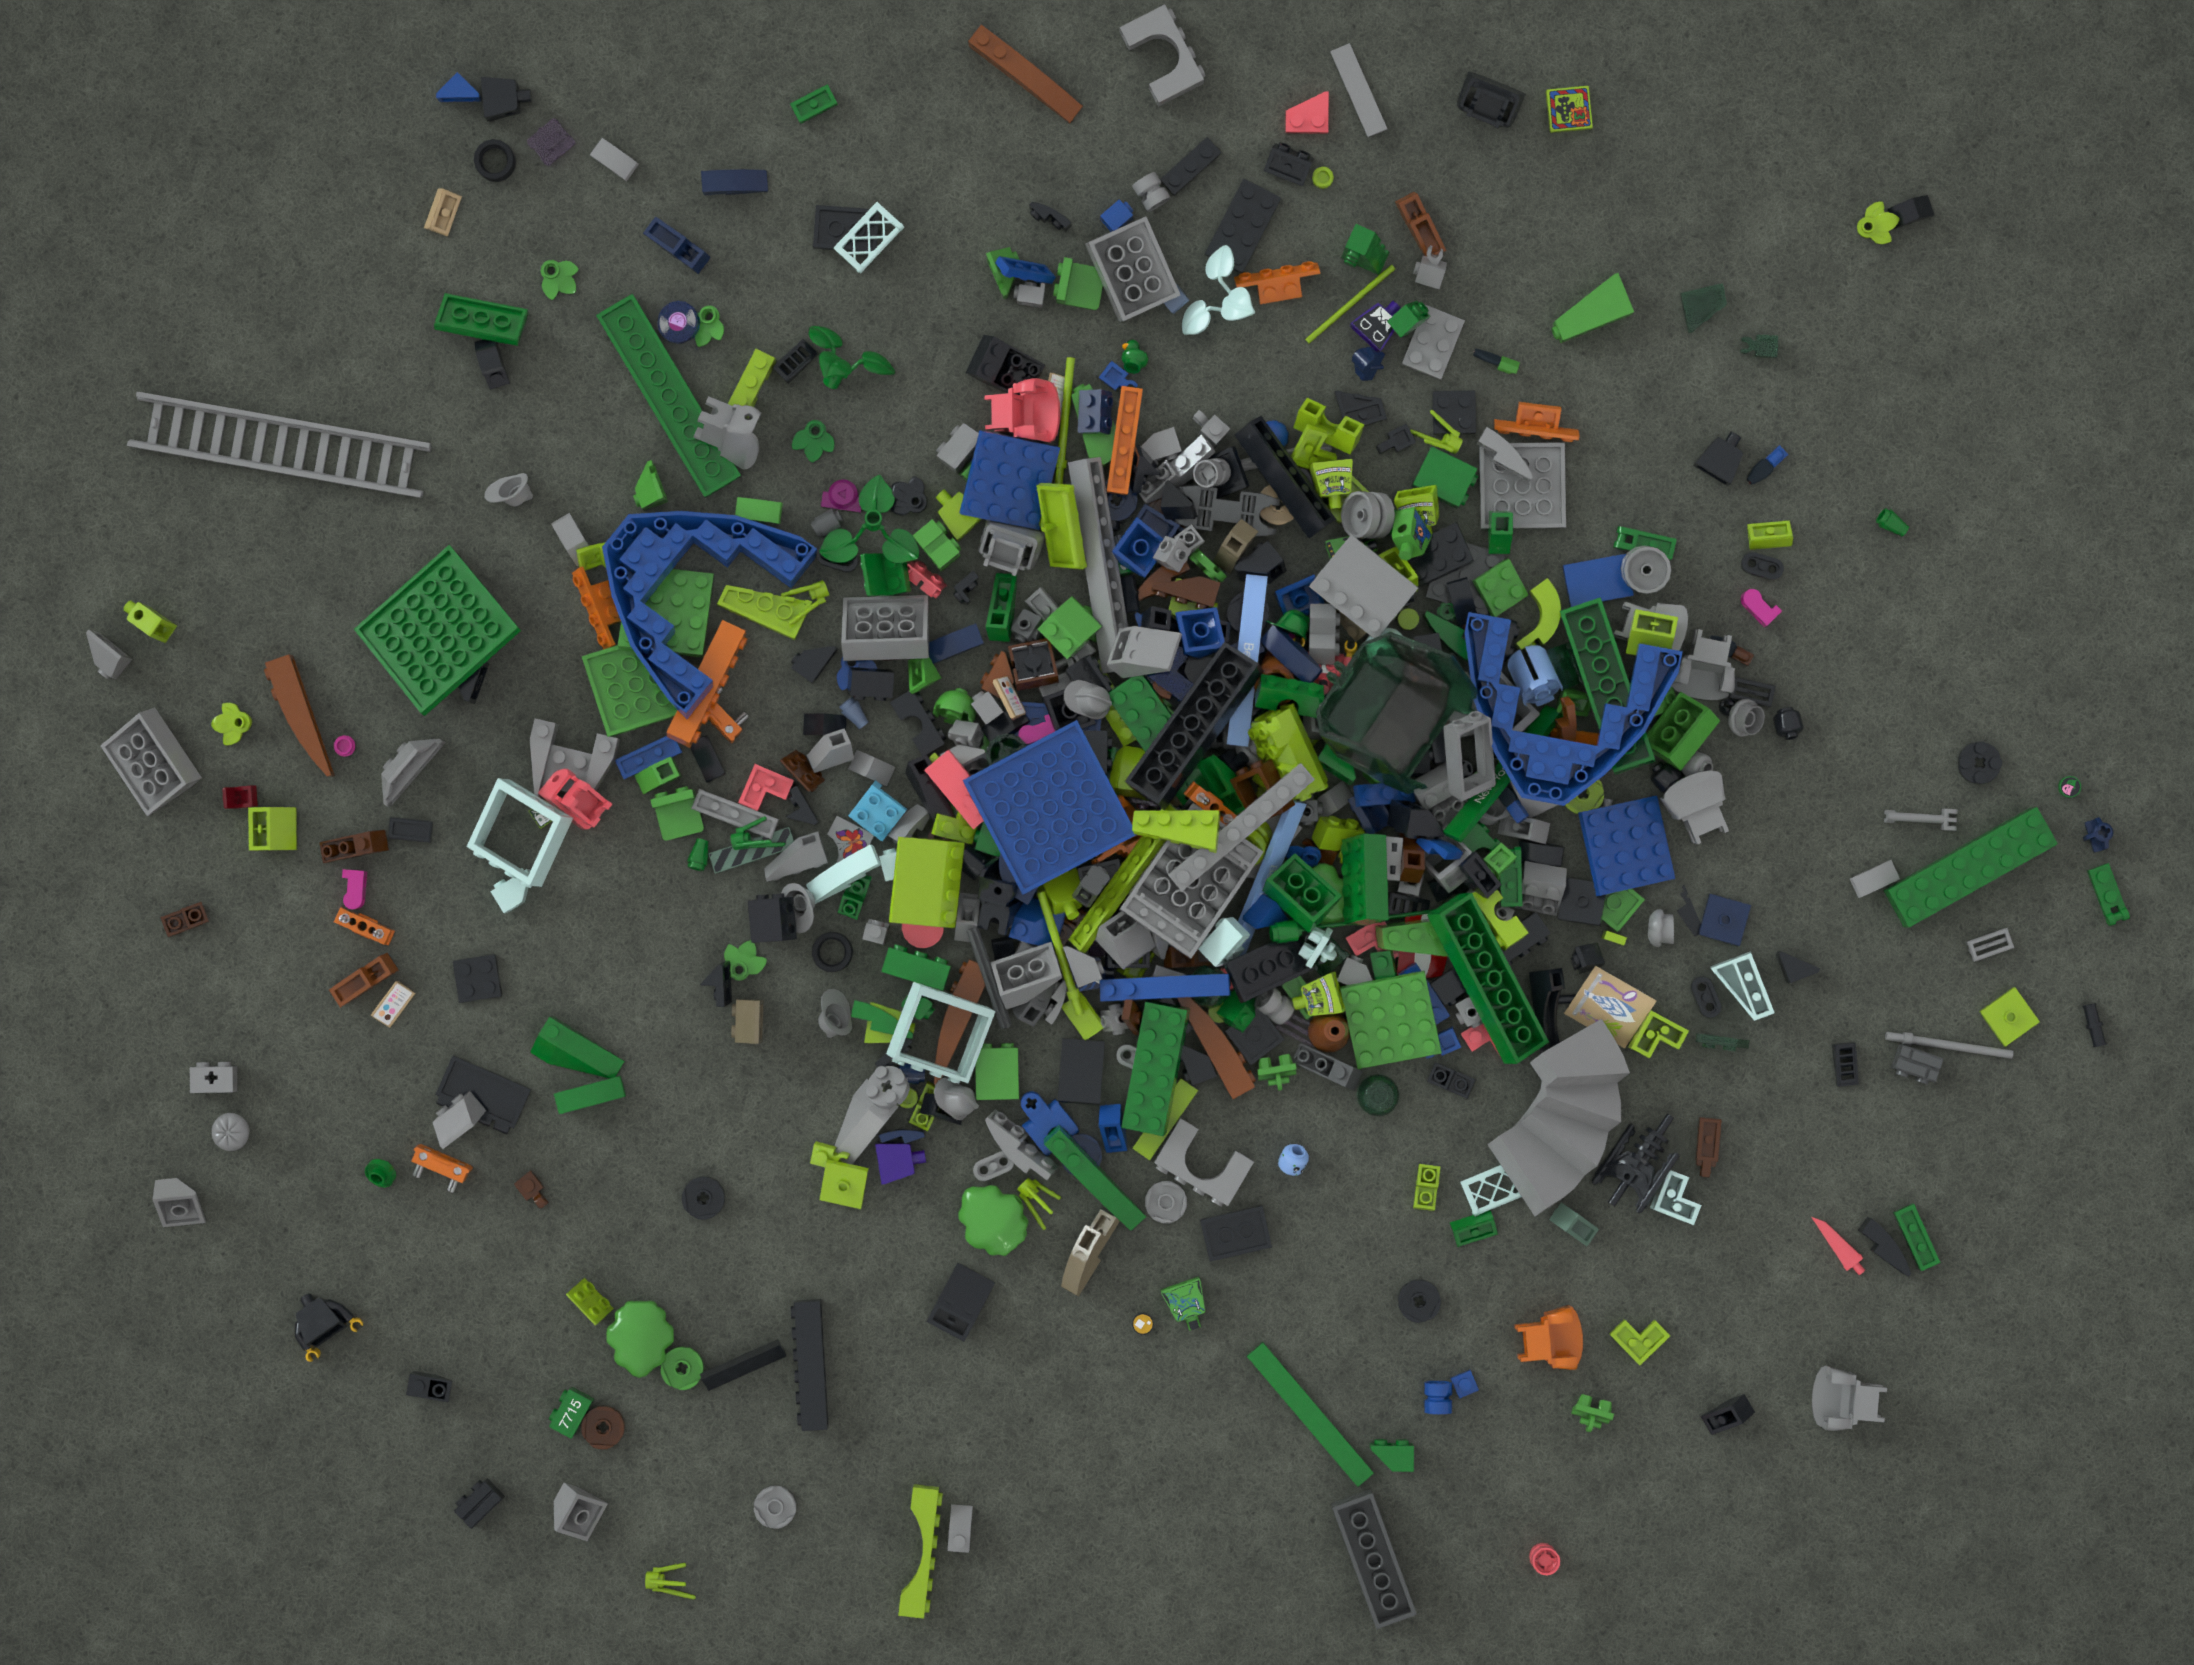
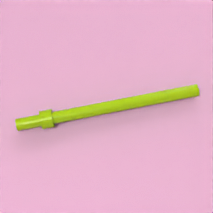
(1064, 423)
(1073, 992)

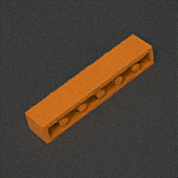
(715, 665)

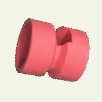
(1544, 1559)

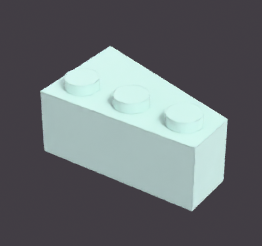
(1744, 982)

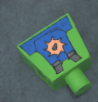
(1410, 533)

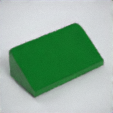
(1473, 1228)

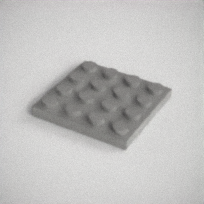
(1533, 503)

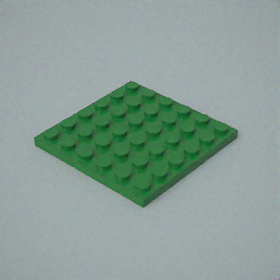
(437, 630)

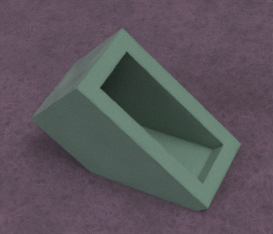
(1574, 1224)

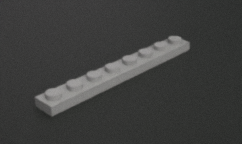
(1242, 826)

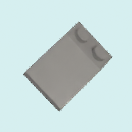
(1026, 974)

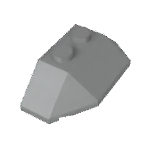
(406, 766)

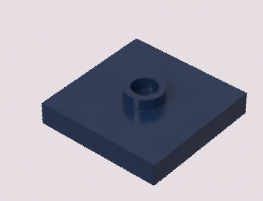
(1724, 920)

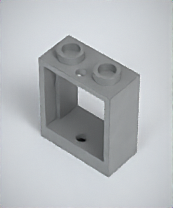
(1452, 875)

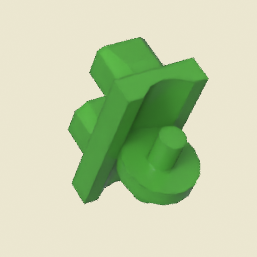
(1285, 1069)
(1601, 1414)

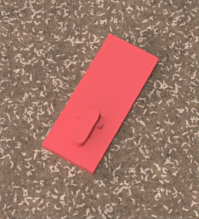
(949, 777)

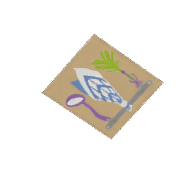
(1614, 1002)

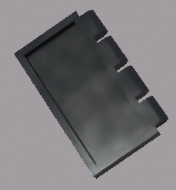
(498, 1095)

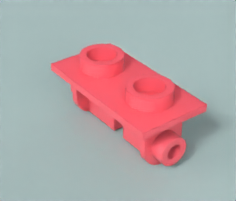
(932, 582)

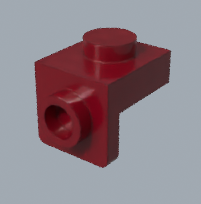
(240, 797)

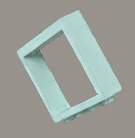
(550, 847)
(973, 1046)

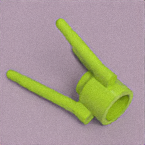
(1449, 442)
(816, 591)
(1029, 1189)
(656, 1581)

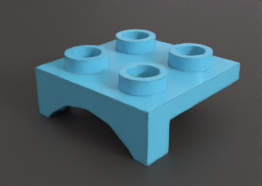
(877, 811)

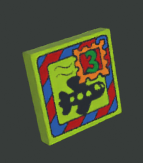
(1569, 109)

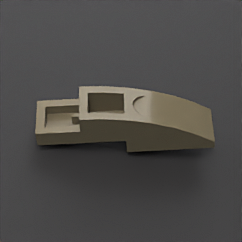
(1086, 1250)

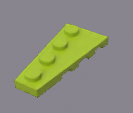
(765, 609)
(1187, 827)

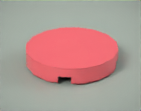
(922, 936)

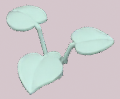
(1234, 306)

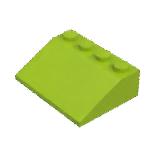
(926, 882)

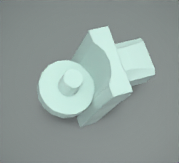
(1321, 938)

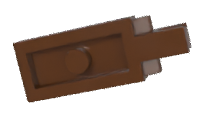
(1707, 1144)

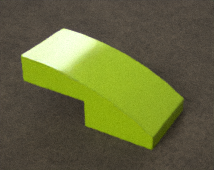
(591, 556)

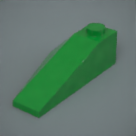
(569, 1049)

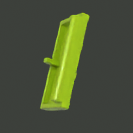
(1061, 525)

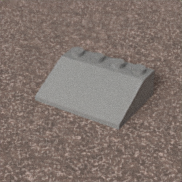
(1132, 269)
(1363, 587)
(885, 627)
(150, 761)

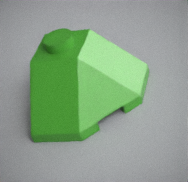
(1004, 283)
(649, 488)

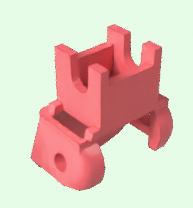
(1027, 415)
(579, 802)

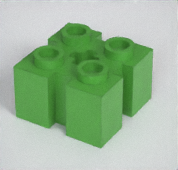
(936, 545)

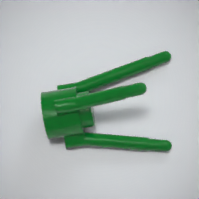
(743, 840)

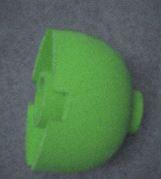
(955, 706)

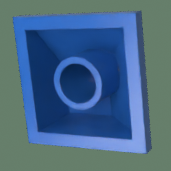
(1030, 924)

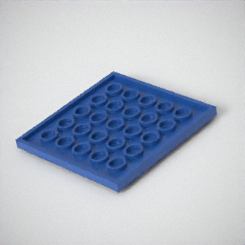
(1049, 807)

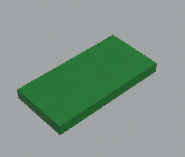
(481, 319)

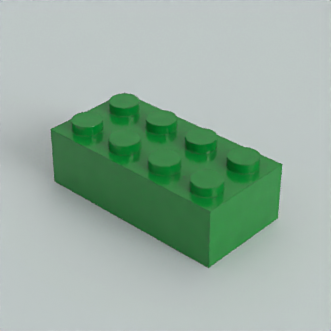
(1365, 879)

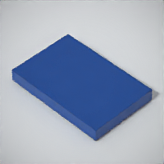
(1595, 580)

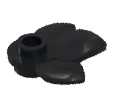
(906, 494)

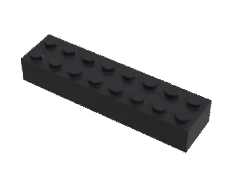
(1194, 726)

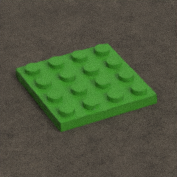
(685, 603)
(625, 691)
(1391, 1019)

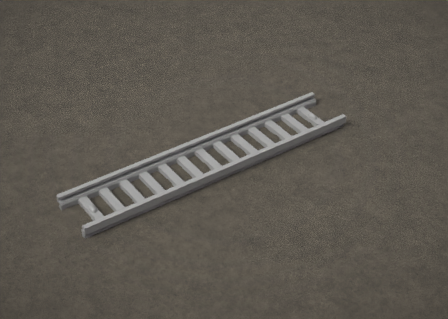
(284, 424)

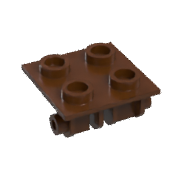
(801, 769)

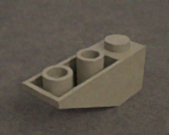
(1235, 546)

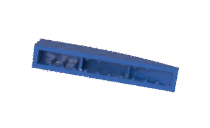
(1164, 987)

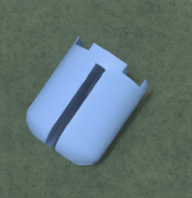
(1547, 684)

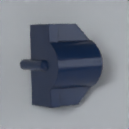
(1367, 362)
(2098, 834)

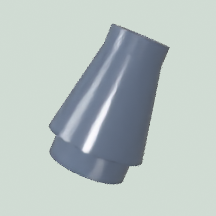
(852, 710)

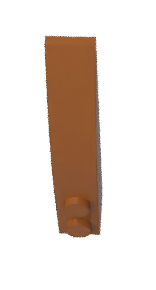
(1024, 73)
(297, 709)
(956, 1019)
(1220, 1051)

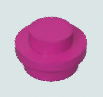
(344, 746)

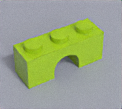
(754, 376)
(1341, 436)
(1506, 932)

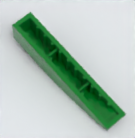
(1093, 1177)

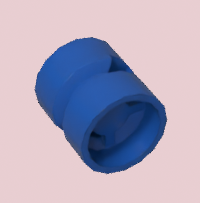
(1438, 1397)

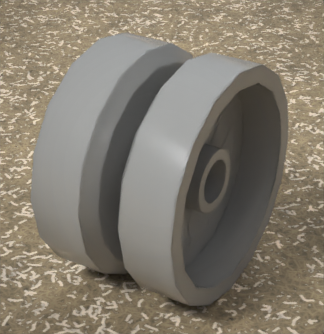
(1367, 515)
(1633, 566)

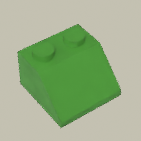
(1069, 627)

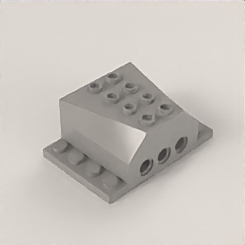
(1187, 915)

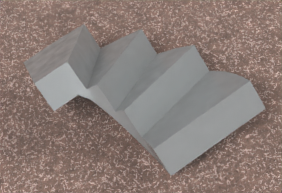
(1568, 1120)

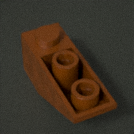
(1195, 590)
(354, 846)
(1412, 860)

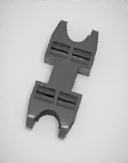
(1227, 510)

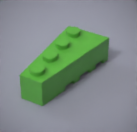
(1410, 937)

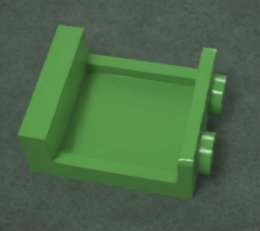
(997, 1072)

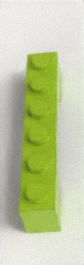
(924, 1506)

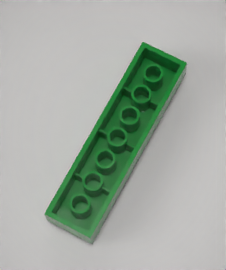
(1602, 671)
(1970, 867)
(1488, 978)

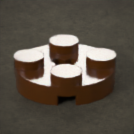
(611, 1436)

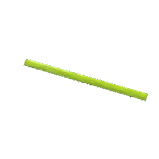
(1348, 305)

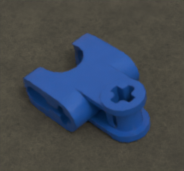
(1044, 1118)

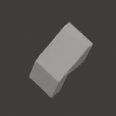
(570, 535)

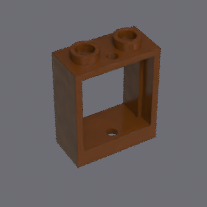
(1268, 775)

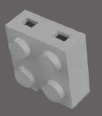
(1394, 857)

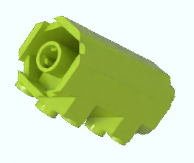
(1283, 739)

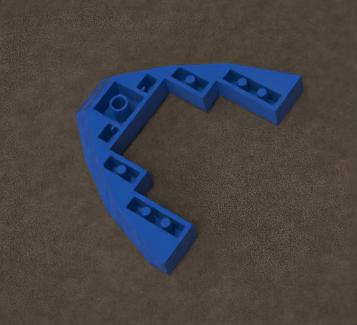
(649, 548)
(1553, 767)

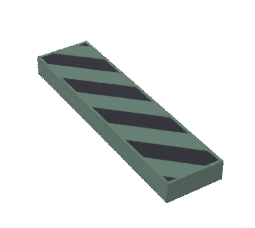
(729, 858)

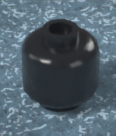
(1788, 723)
(1665, 776)

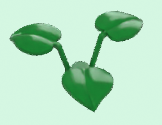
(836, 368)
(874, 499)

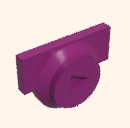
(842, 496)

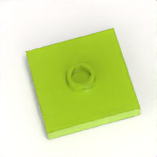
(2009, 1016)
(844, 1184)

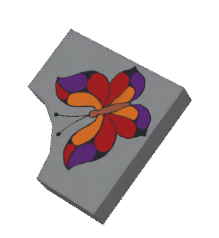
(848, 837)

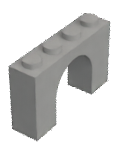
(1161, 25)
(1220, 1187)

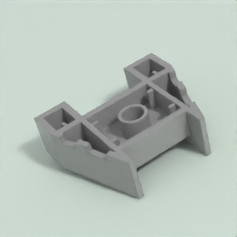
(550, 758)

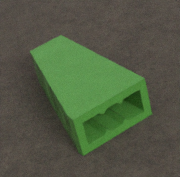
(1599, 308)
(1096, 444)

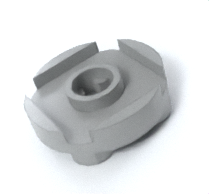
(882, 1077)

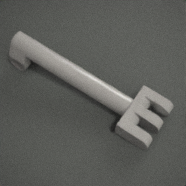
(1943, 819)

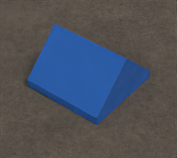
(1137, 548)
(1298, 596)
(1200, 631)

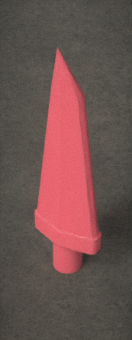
(1846, 1253)

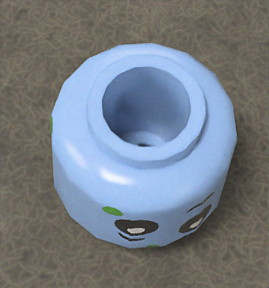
(1293, 1159)

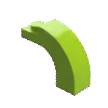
(1549, 607)

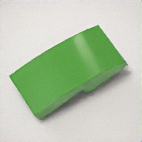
(759, 510)

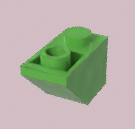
(658, 775)

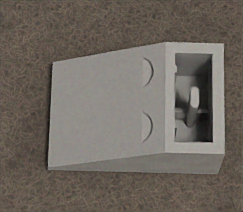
(1143, 651)
(1437, 797)

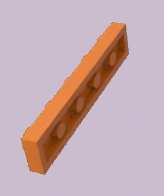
(1124, 440)

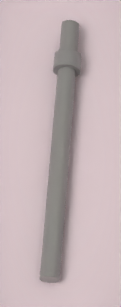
(1908, 1039)

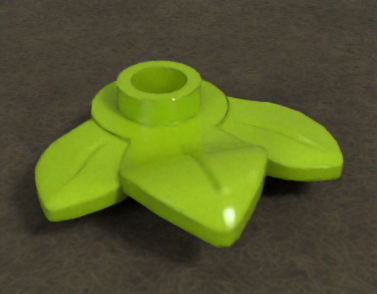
(1880, 221)
(228, 723)

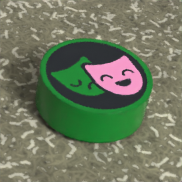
(2069, 786)

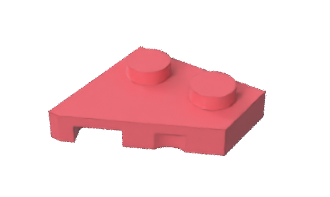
(1309, 116)

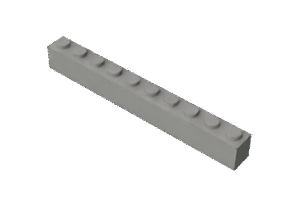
(1098, 542)

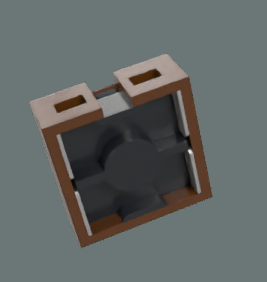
(1033, 664)

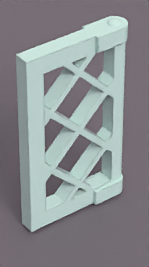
(865, 220)
(1492, 1204)

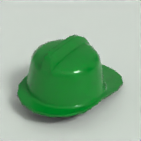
(1294, 622)

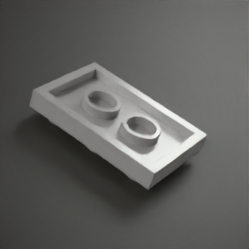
(1433, 343)

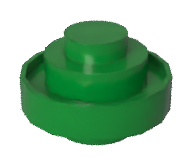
(380, 1173)

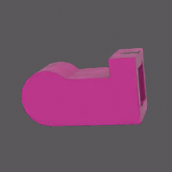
(1758, 608)
(1031, 734)
(355, 888)

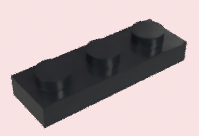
(1190, 166)

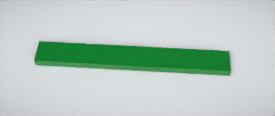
(1310, 1414)

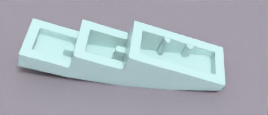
(843, 873)

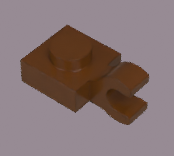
(530, 1188)

